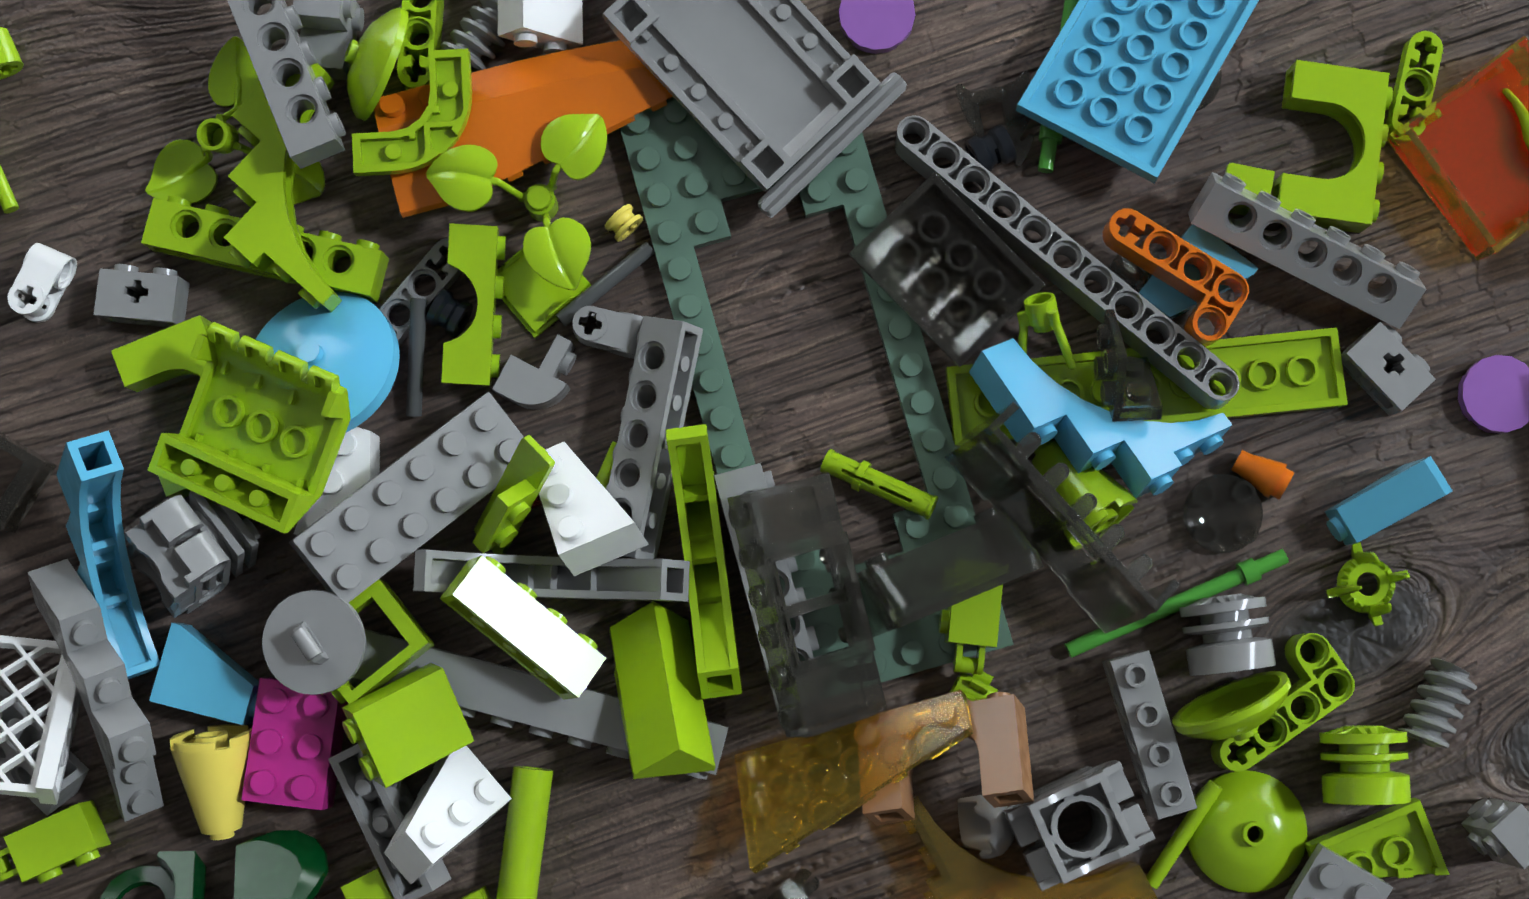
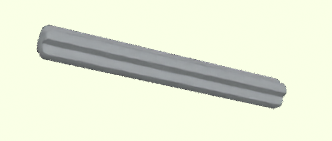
(832, 145)

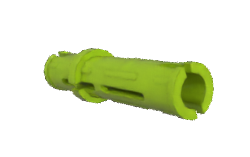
(880, 484)

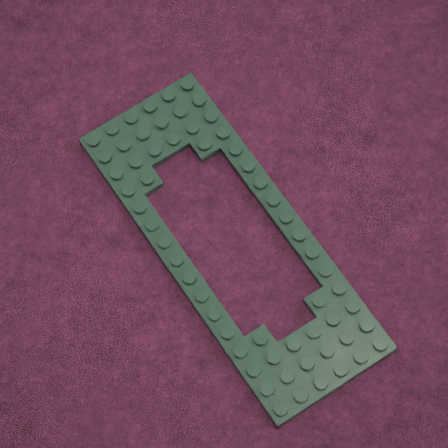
(681, 188)

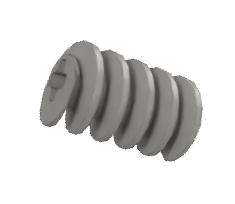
(478, 33)
(1438, 703)

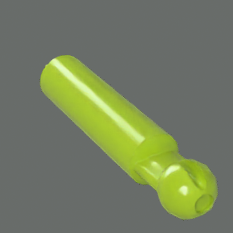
(525, 833)

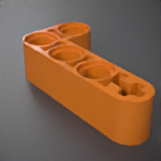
(1171, 271)

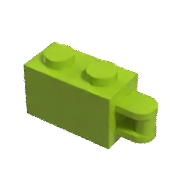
(975, 624)
(53, 843)

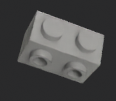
(1500, 831)

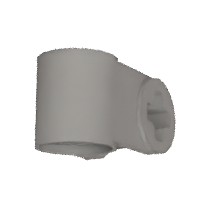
(616, 334)

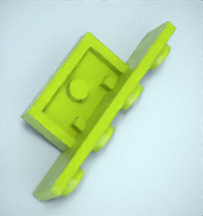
(513, 497)

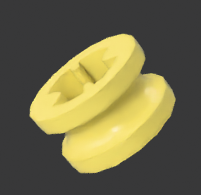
(623, 222)

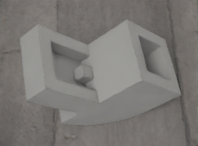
(537, 387)

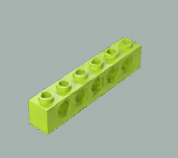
(170, 218)

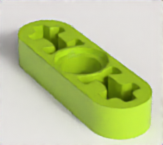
(1410, 57)

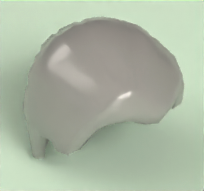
(984, 827)

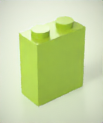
(406, 725)

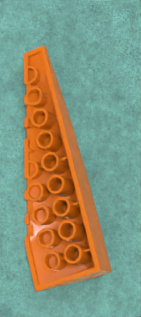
(519, 101)

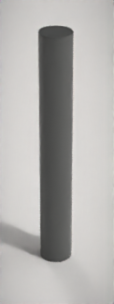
(606, 282)
(416, 357)

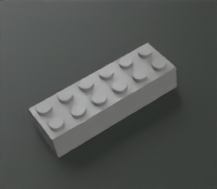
(410, 500)

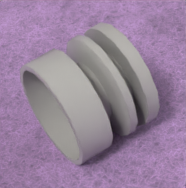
(1227, 635)

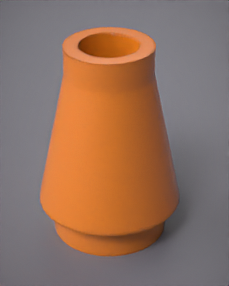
(1264, 474)

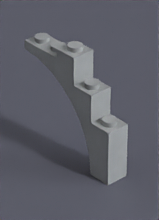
(550, 578)
(102, 685)

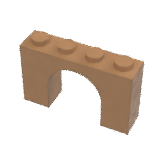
(1003, 759)

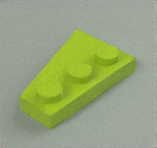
(1388, 843)

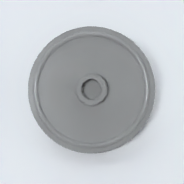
(314, 642)

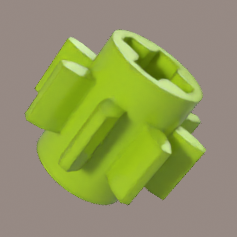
(974, 685)

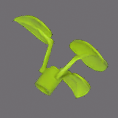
(183, 167)
(558, 249)

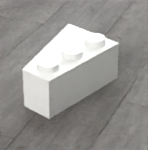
(354, 466)
(583, 515)
(446, 812)

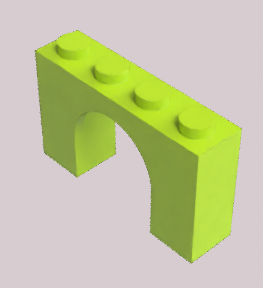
(1359, 103)
(161, 359)

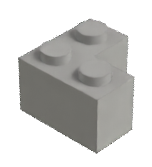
(329, 29)

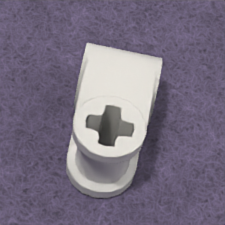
(43, 278)

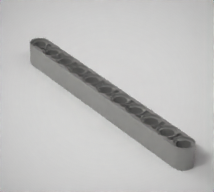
(1071, 279)

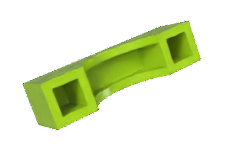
(476, 254)

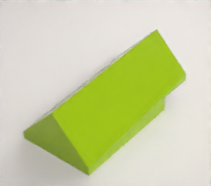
(660, 694)

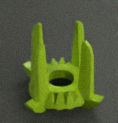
(1349, 592)

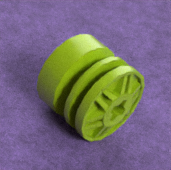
(1365, 766)

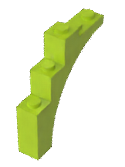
(266, 185)
(704, 548)

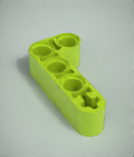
(420, 20)
(1309, 688)

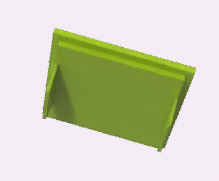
(532, 297)

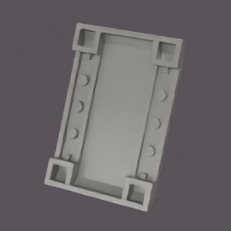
(748, 73)

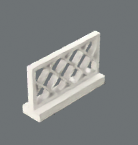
(58, 727)

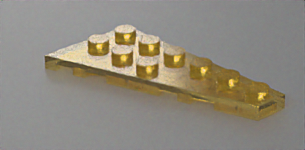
(819, 779)

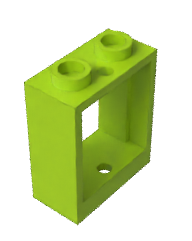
(408, 627)

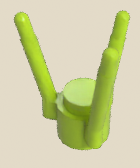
(1043, 315)

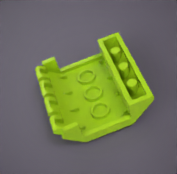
(256, 430)

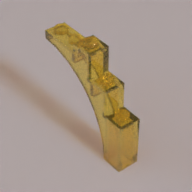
(967, 877)

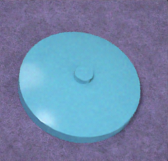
(348, 341)

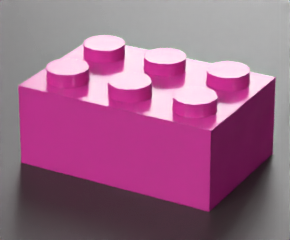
(292, 747)

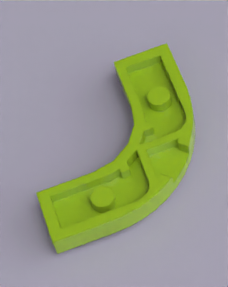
(433, 132)

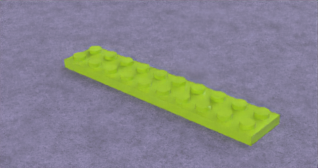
(1273, 370)

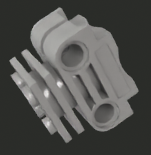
(191, 549)
(1113, 829)

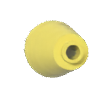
(214, 775)

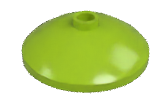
(374, 60)
(1234, 707)
(1222, 843)

